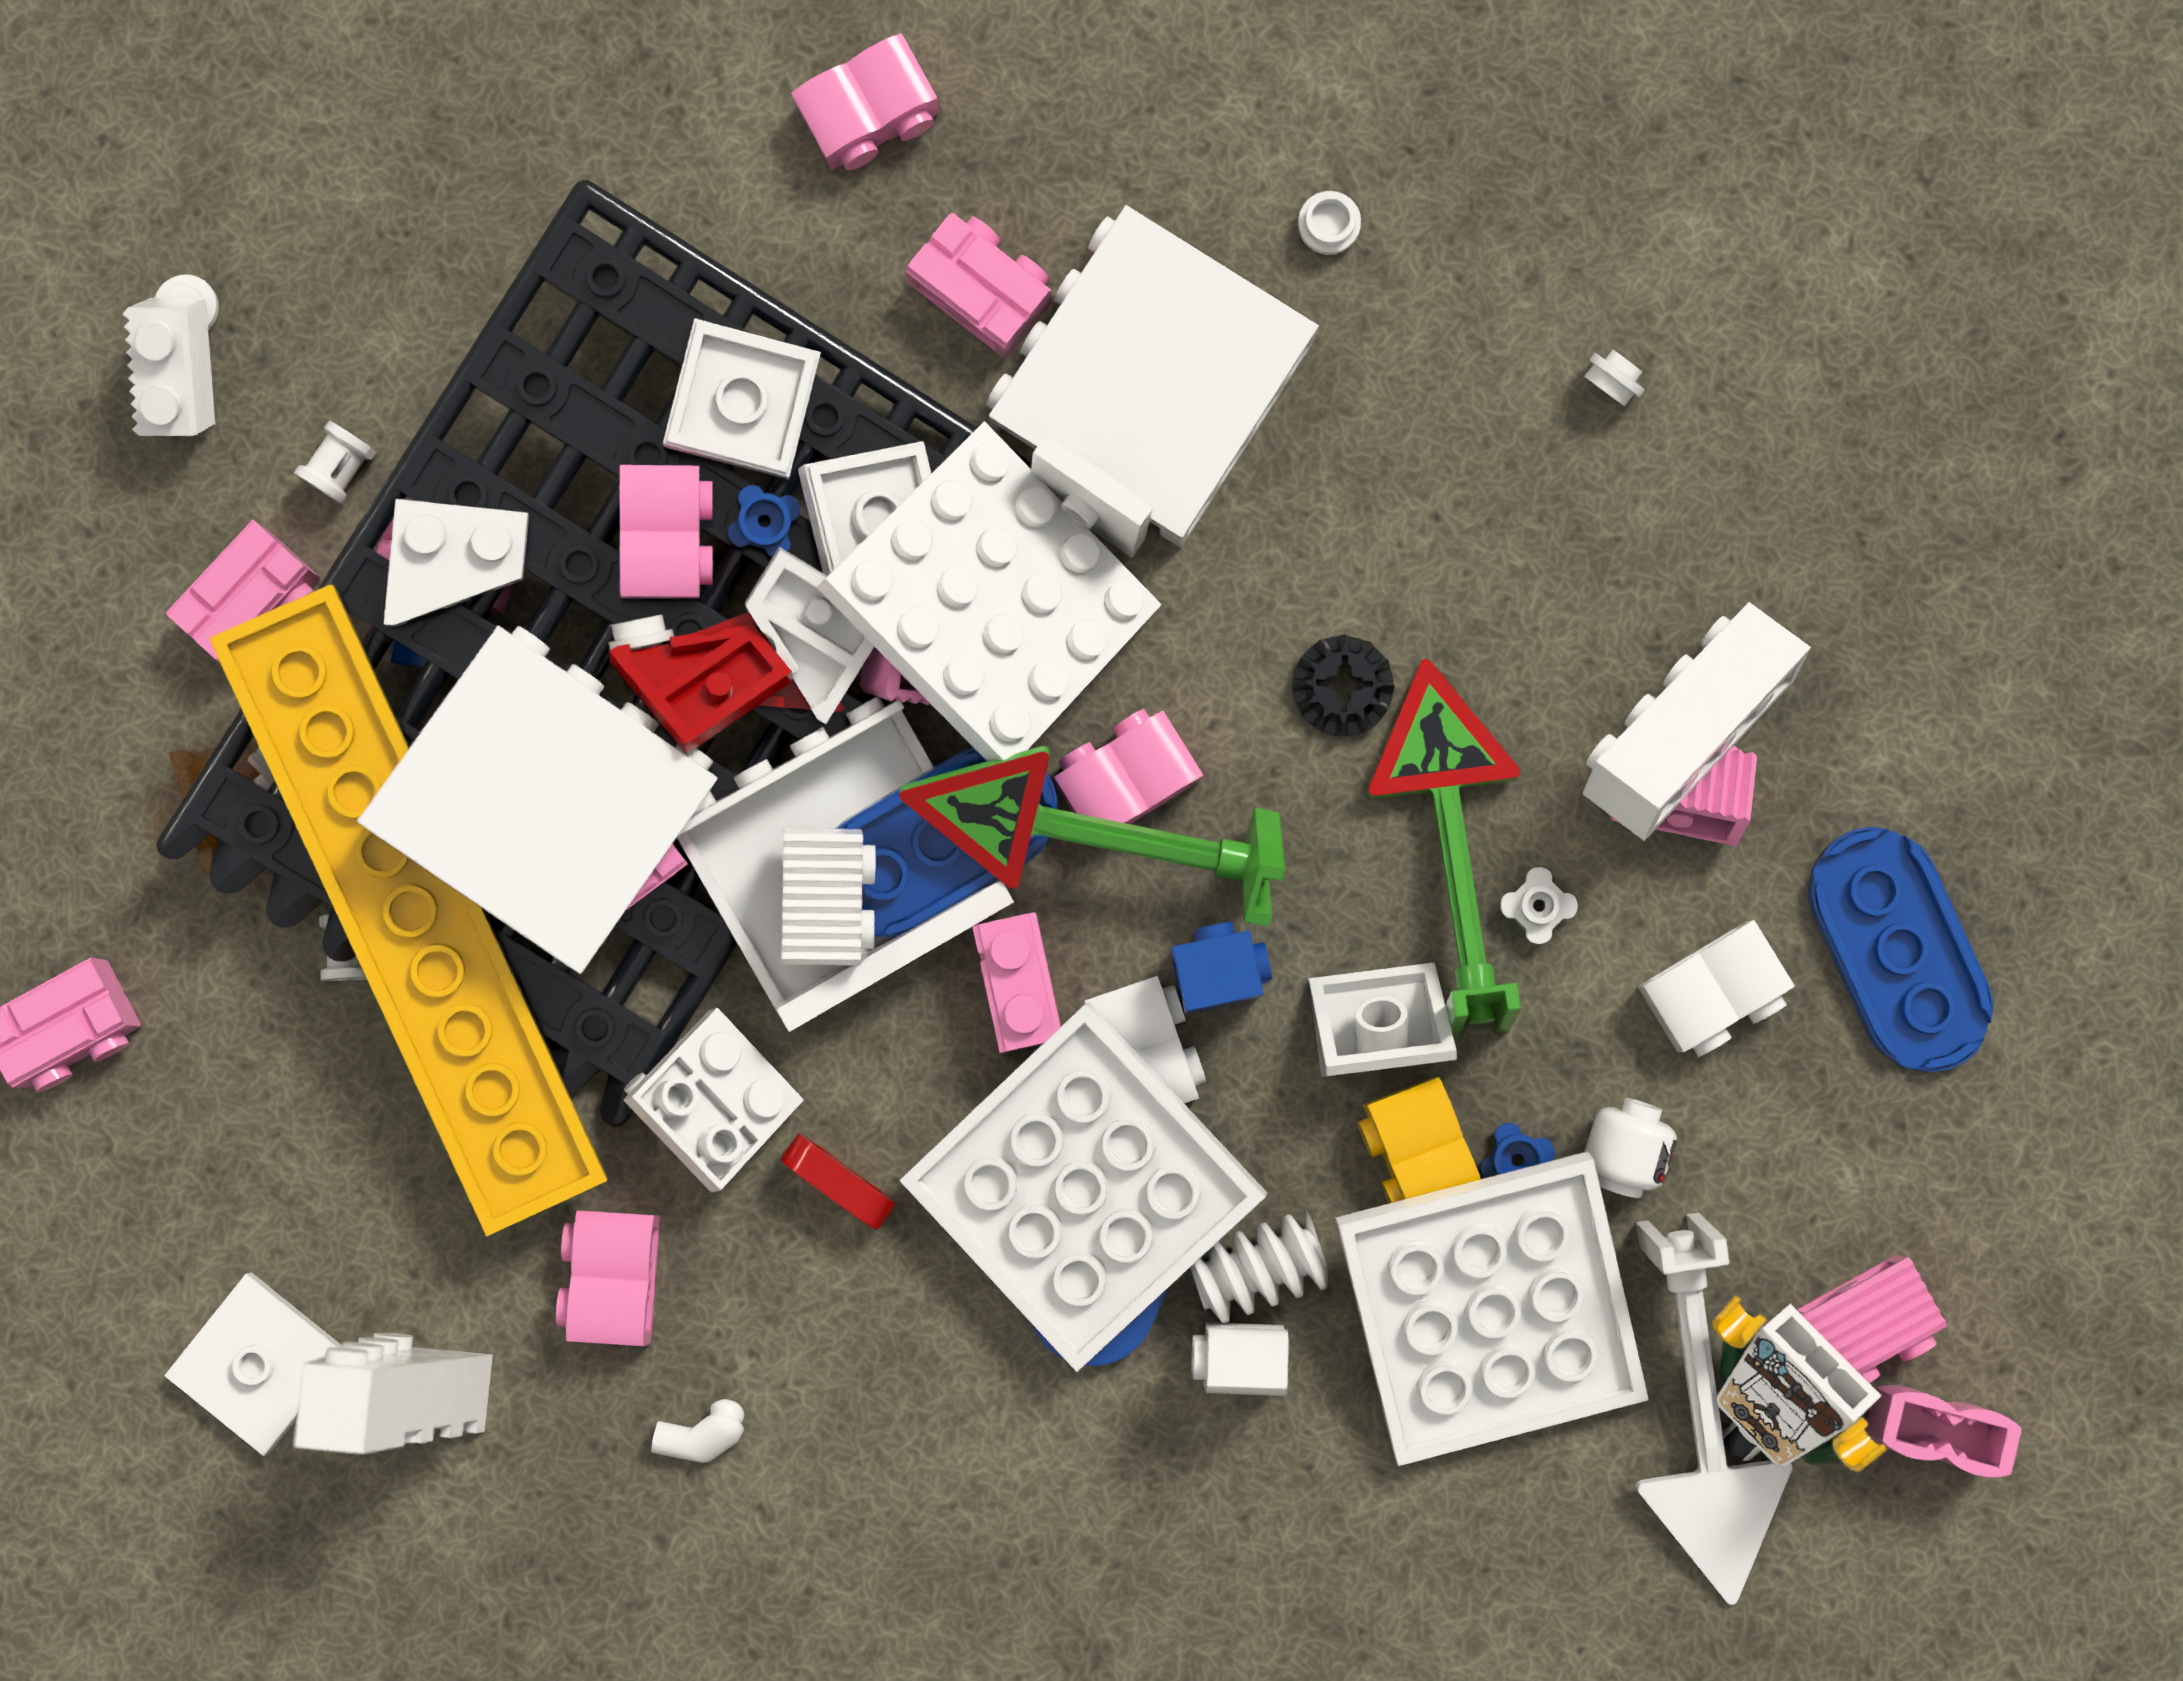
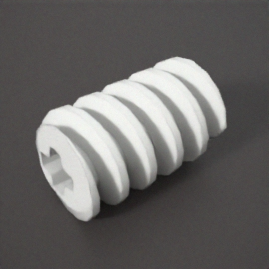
(1260, 1267)

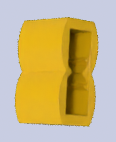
(1417, 1140)

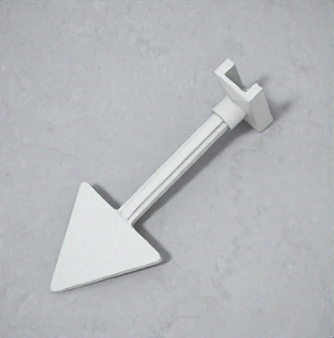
(1719, 1508)

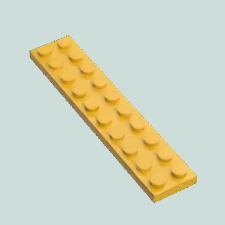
(415, 936)

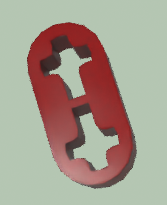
(838, 1181)

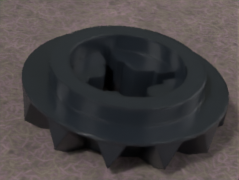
(1321, 705)

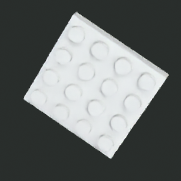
(990, 597)
(1083, 1186)
(1492, 1308)

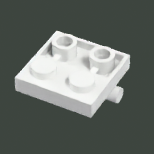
(713, 1100)

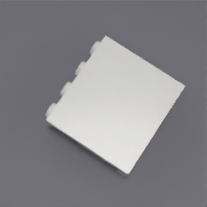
(1154, 368)
(539, 797)
(740, 854)

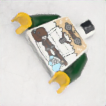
(1790, 1392)

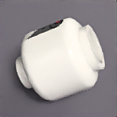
(1631, 1148)

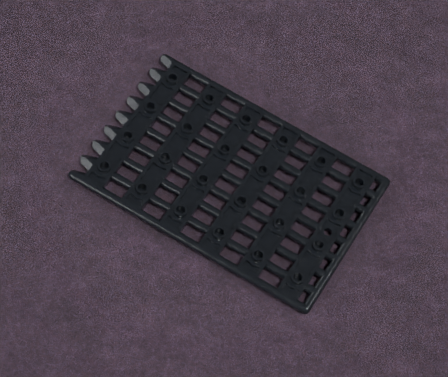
(253, 822)

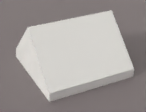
(1380, 1019)

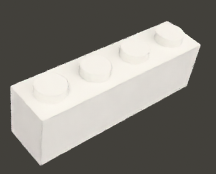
(1694, 720)

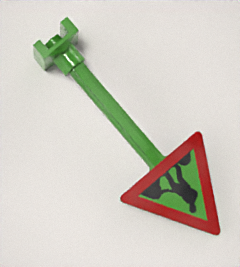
(1438, 751)
(996, 810)

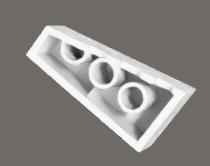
(389, 1395)

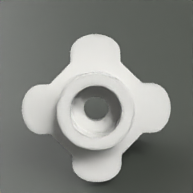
(1520, 905)

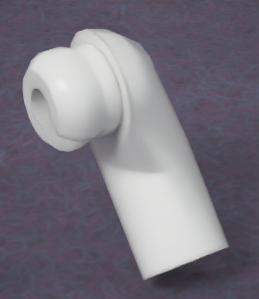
(706, 1439)

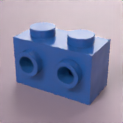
(1219, 968)

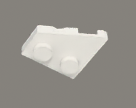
(450, 555)
(807, 631)

